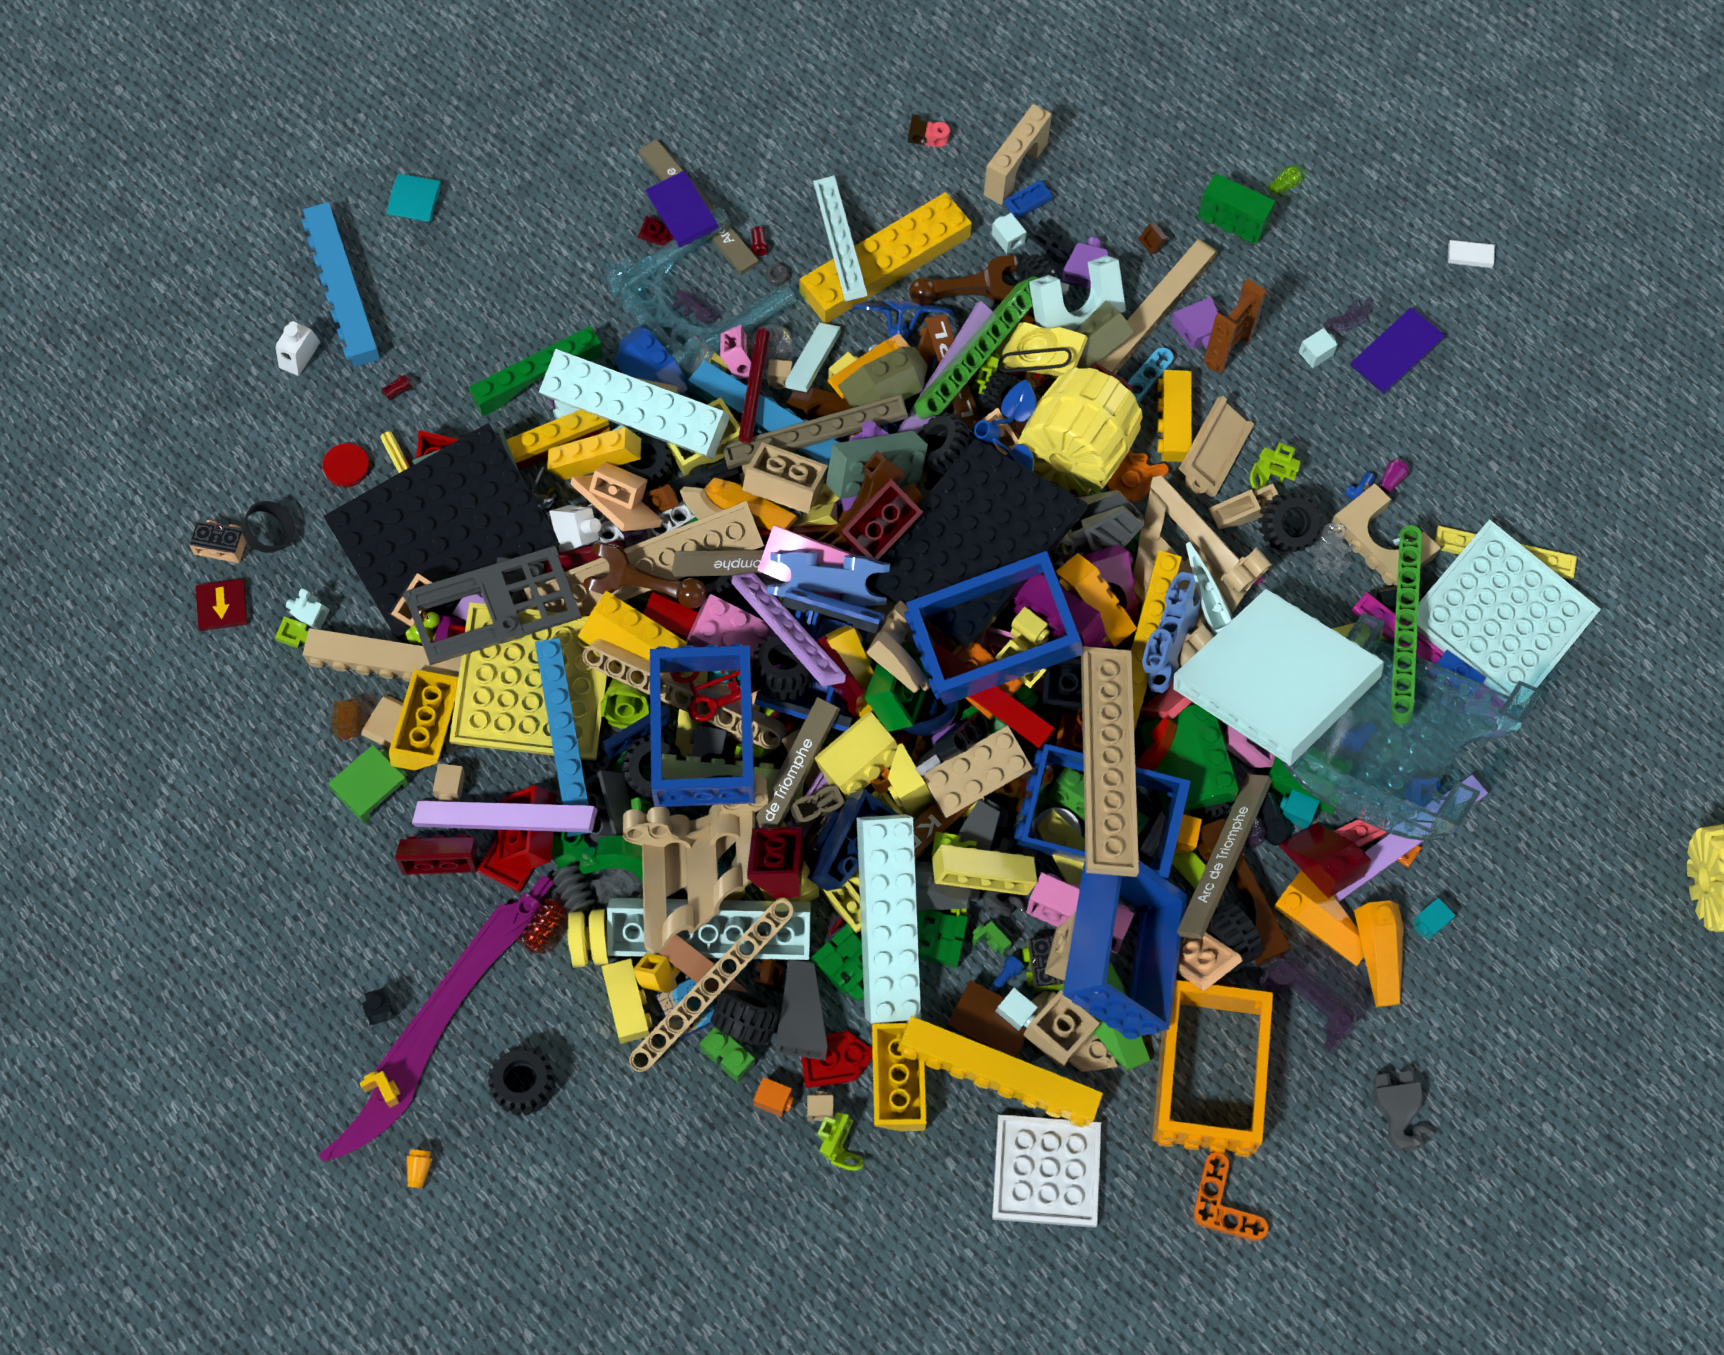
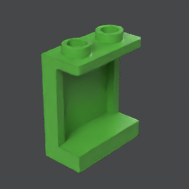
(367, 782)

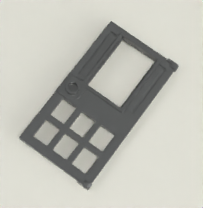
(498, 601)

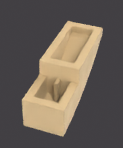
(1242, 508)

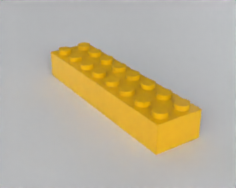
(890, 255)

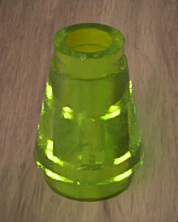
(1286, 179)

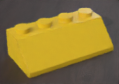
(626, 628)
(423, 720)
(896, 1082)

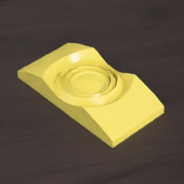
(1031, 337)

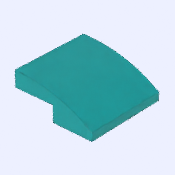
(413, 198)

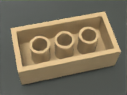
(976, 772)

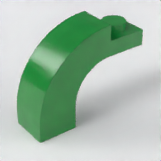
(612, 853)

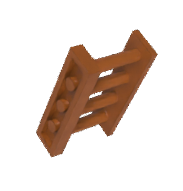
(1237, 326)

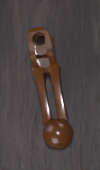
(986, 283)
(689, 592)

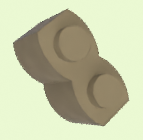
(810, 807)

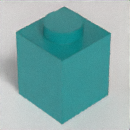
(1298, 809)
(1433, 919)

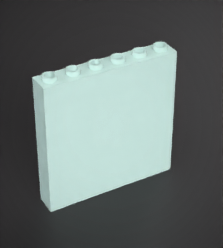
(1278, 676)

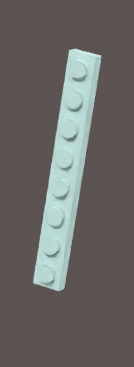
(840, 238)

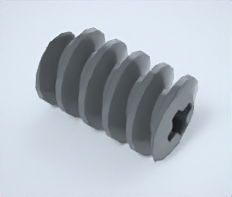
(572, 890)

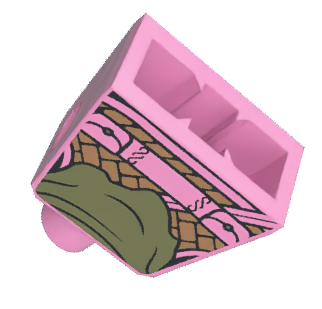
(736, 351)

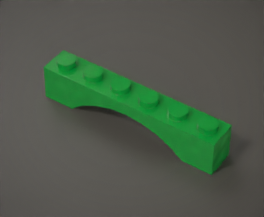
(504, 385)

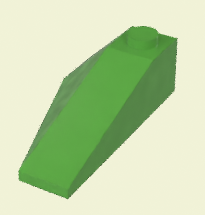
(1127, 1052)

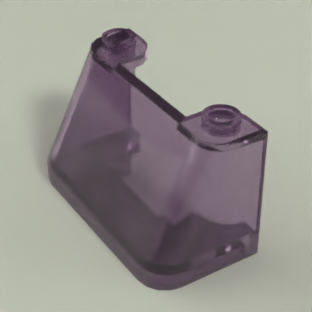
(1293, 973)

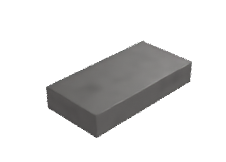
(927, 762)

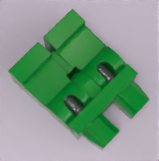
(951, 930)
(847, 973)

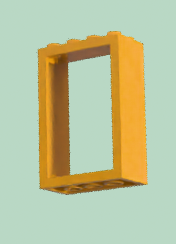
(1193, 1135)

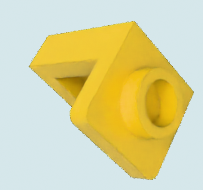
(388, 1089)

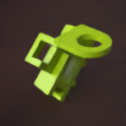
(986, 370)
(1266, 466)
(833, 1134)

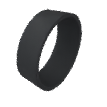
(277, 511)

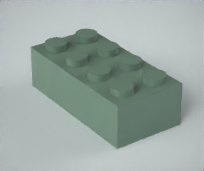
(849, 457)

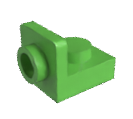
(996, 939)

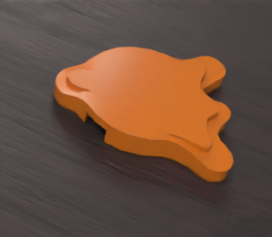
(1135, 476)

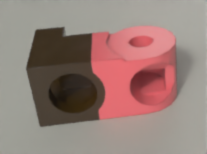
(927, 132)

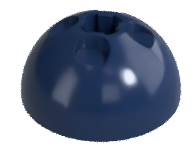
(933, 715)

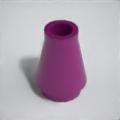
(1393, 475)

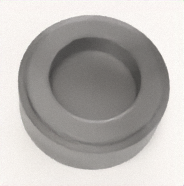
(776, 274)

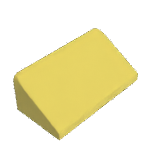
(819, 516)

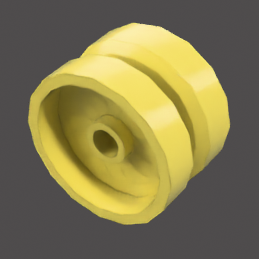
(585, 938)

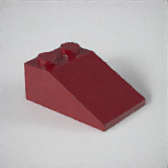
(1327, 858)

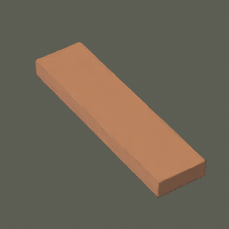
(694, 964)

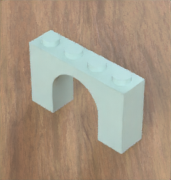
(1049, 303)

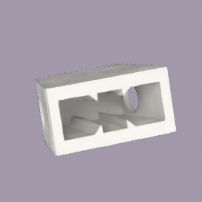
(299, 345)
(575, 527)

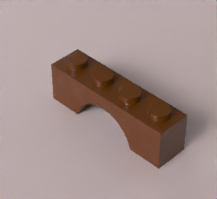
(816, 404)

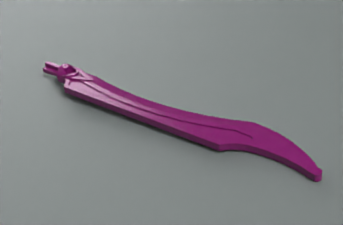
(413, 1048)

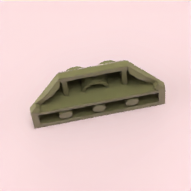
(887, 376)

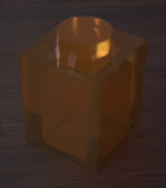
(346, 719)

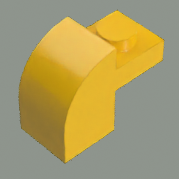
(656, 973)

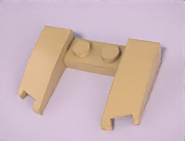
(889, 653)

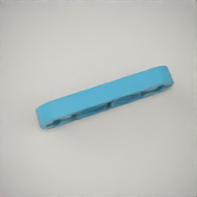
(1147, 383)

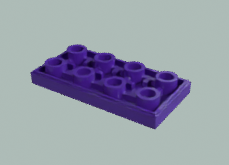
(682, 209)
(1397, 350)

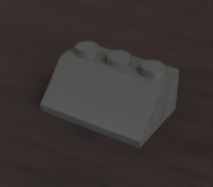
(610, 797)

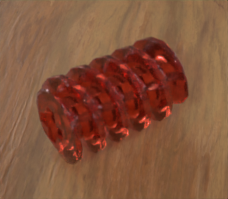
(542, 927)

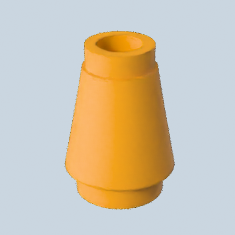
(417, 1167)

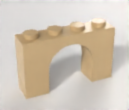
(1028, 138)
(1356, 519)

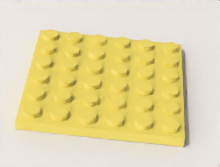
(502, 691)

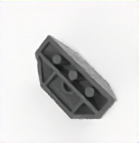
(937, 896)

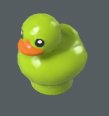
(430, 621)

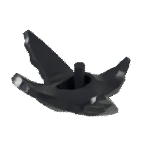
(546, 499)

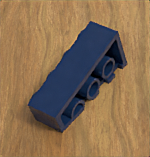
(840, 851)

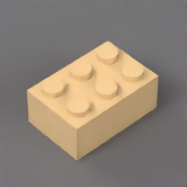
(785, 477)

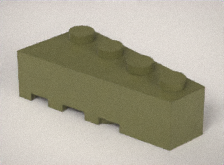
(1105, 331)

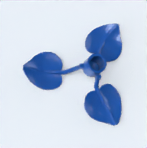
(901, 307)
(1016, 405)

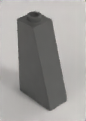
(981, 827)
(801, 1018)

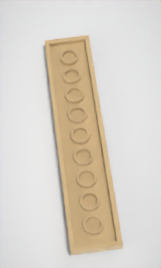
(722, 531)
(1109, 762)

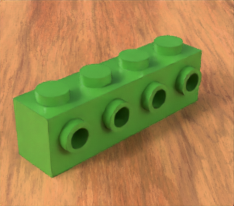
(1069, 793)

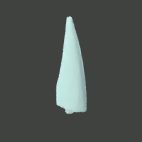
(1211, 598)

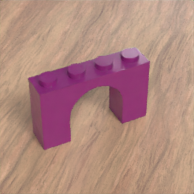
(1115, 567)

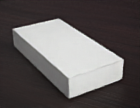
(1471, 254)

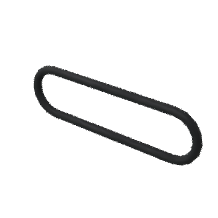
(1032, 352)

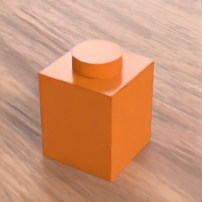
(773, 1097)

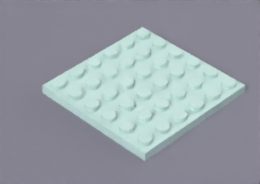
(1503, 611)

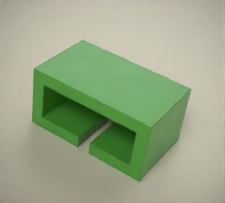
(735, 1060)

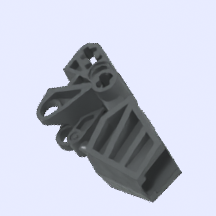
(1106, 523)

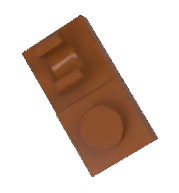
(660, 498)

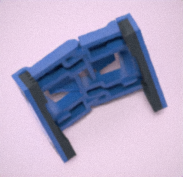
(809, 609)

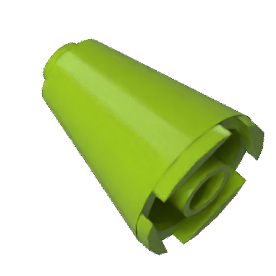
(623, 704)

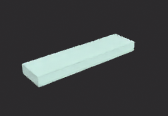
(812, 357)

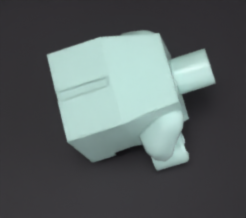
(310, 611)

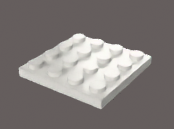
(1046, 1171)

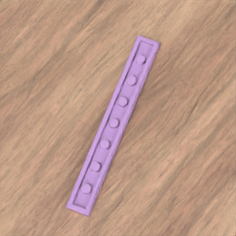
(973, 323)
(788, 629)
(505, 816)
(1394, 847)

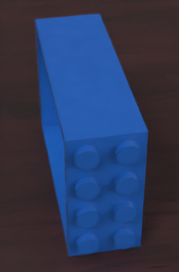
(1008, 668)
(1175, 788)
(702, 790)
(1155, 958)

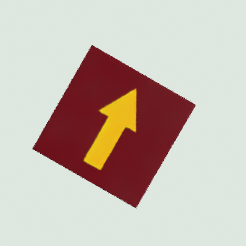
(221, 605)

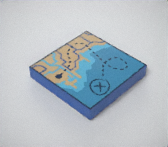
(668, 1001)

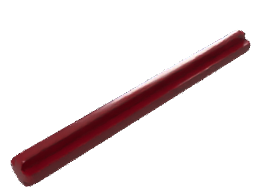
(754, 386)

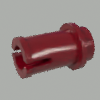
(758, 239)
(396, 387)

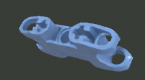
(845, 579)
(1168, 639)

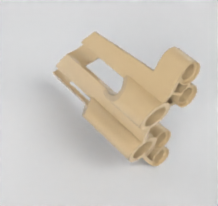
(1230, 573)
(687, 854)

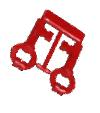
(713, 703)

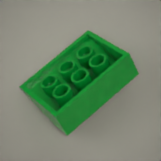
(1196, 756)

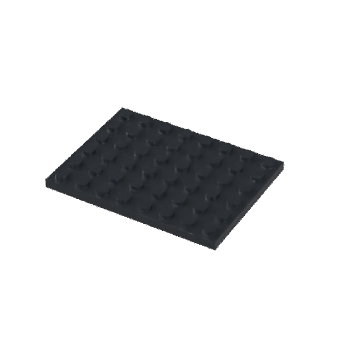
(440, 521)
(972, 523)

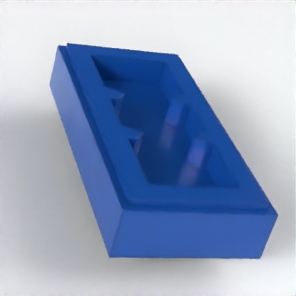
(1028, 199)
(1455, 664)

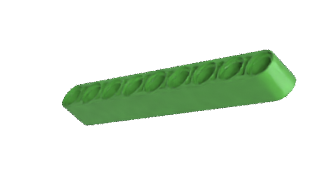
(975, 351)
(1405, 633)

